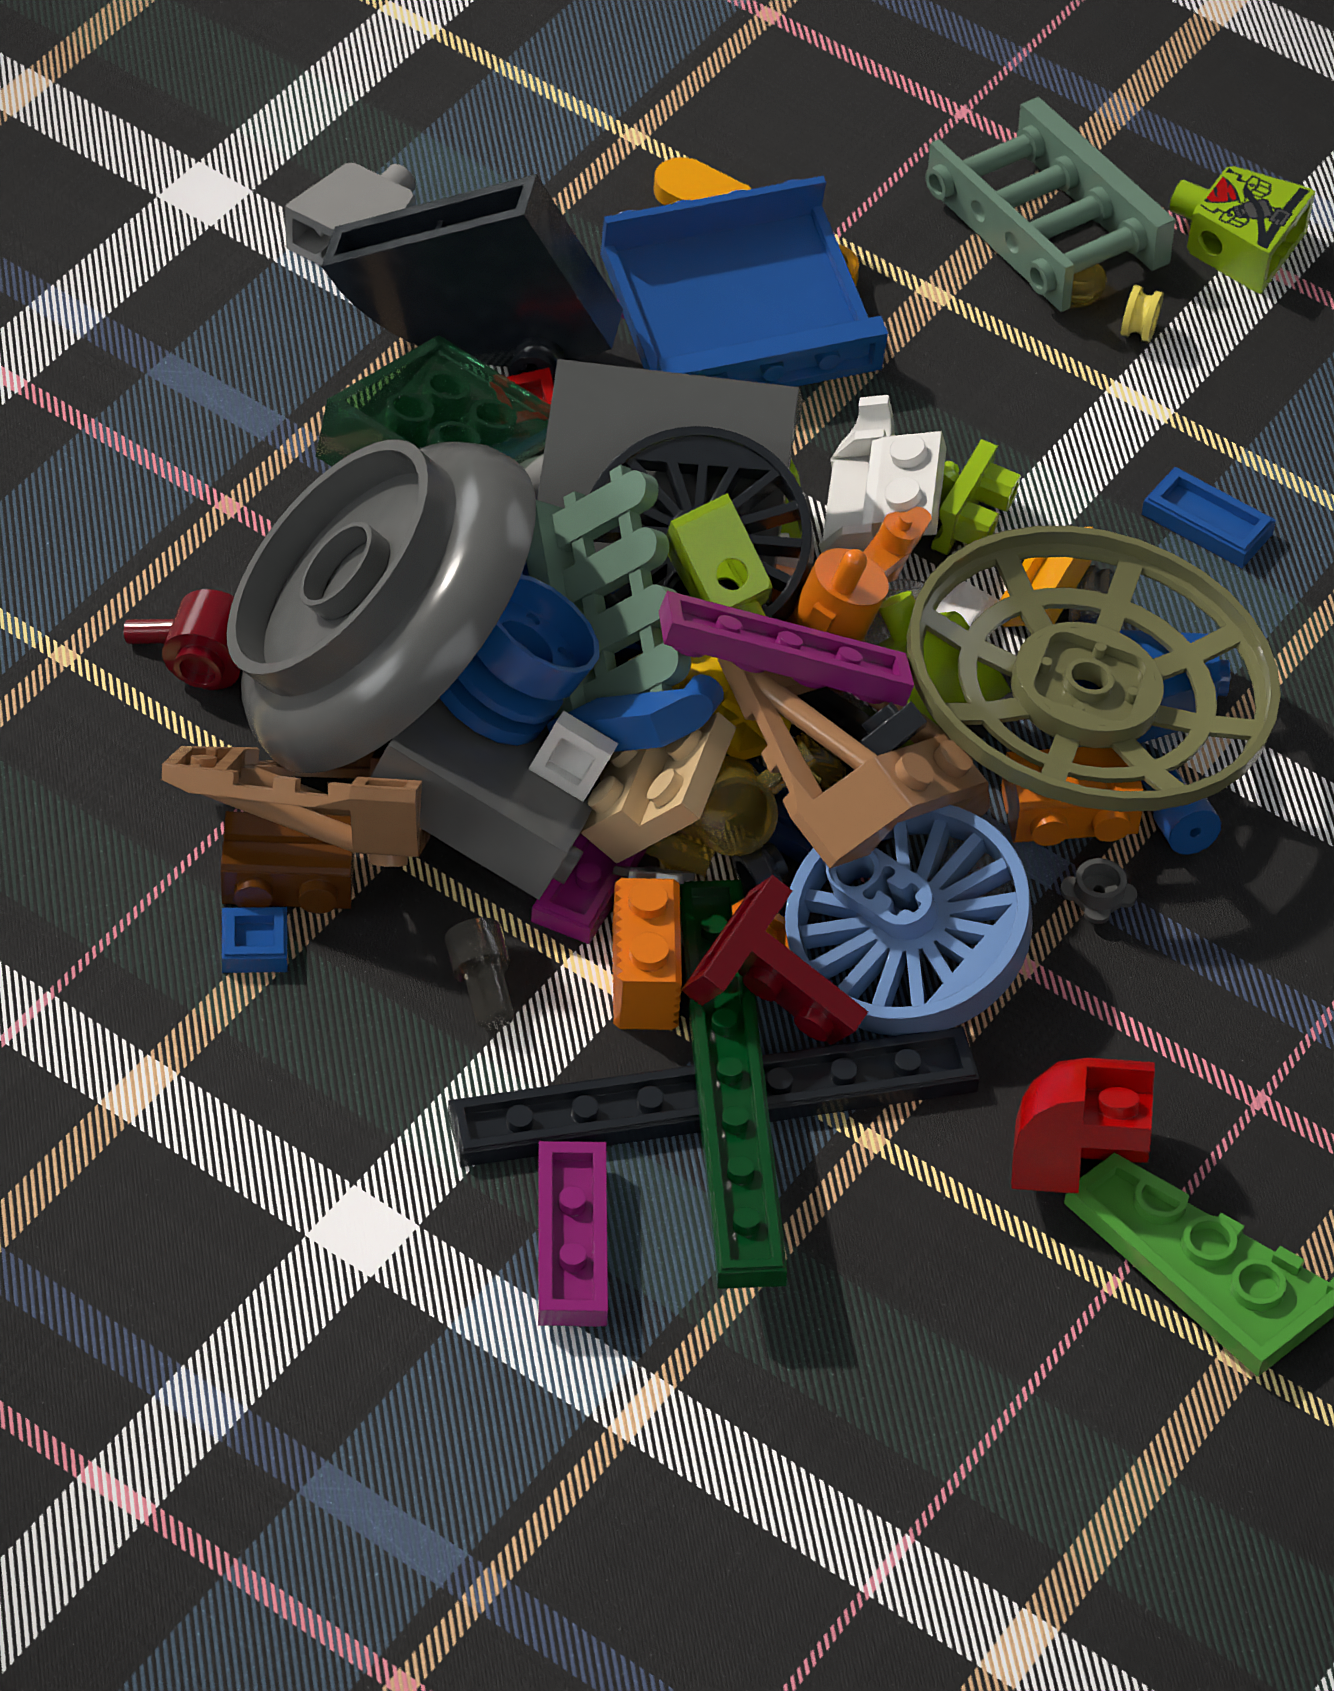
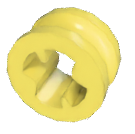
(1142, 313)

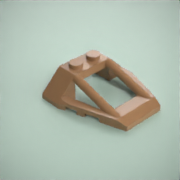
(880, 791)
(381, 809)

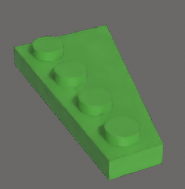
(1228, 1283)

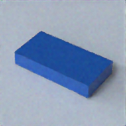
(1208, 517)

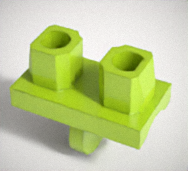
(960, 494)

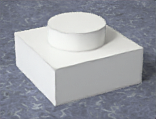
(573, 756)

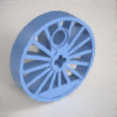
(918, 913)

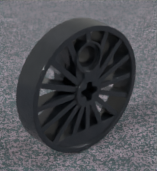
(731, 456)

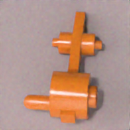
(852, 584)

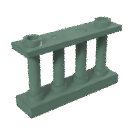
(1066, 164)

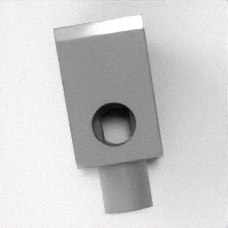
(343, 198)

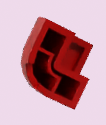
(1081, 1112)

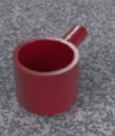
(193, 641)

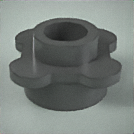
(1102, 877)

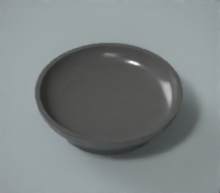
(376, 595)

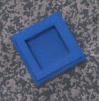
(254, 939)

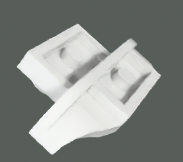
(880, 476)

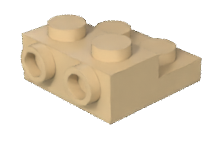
(655, 790)

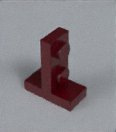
(773, 970)

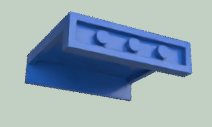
(742, 288)

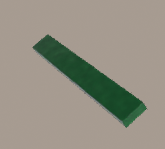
(732, 1105)

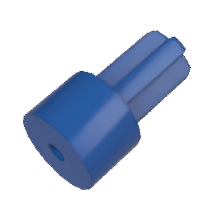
(1188, 826)

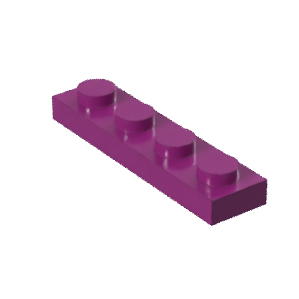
(785, 648)

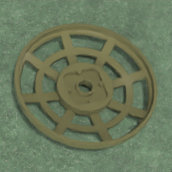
(1071, 651)

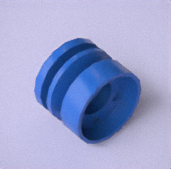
(524, 666)

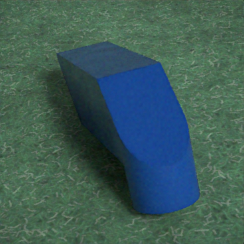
(652, 717)

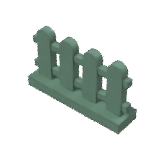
(566, 559)

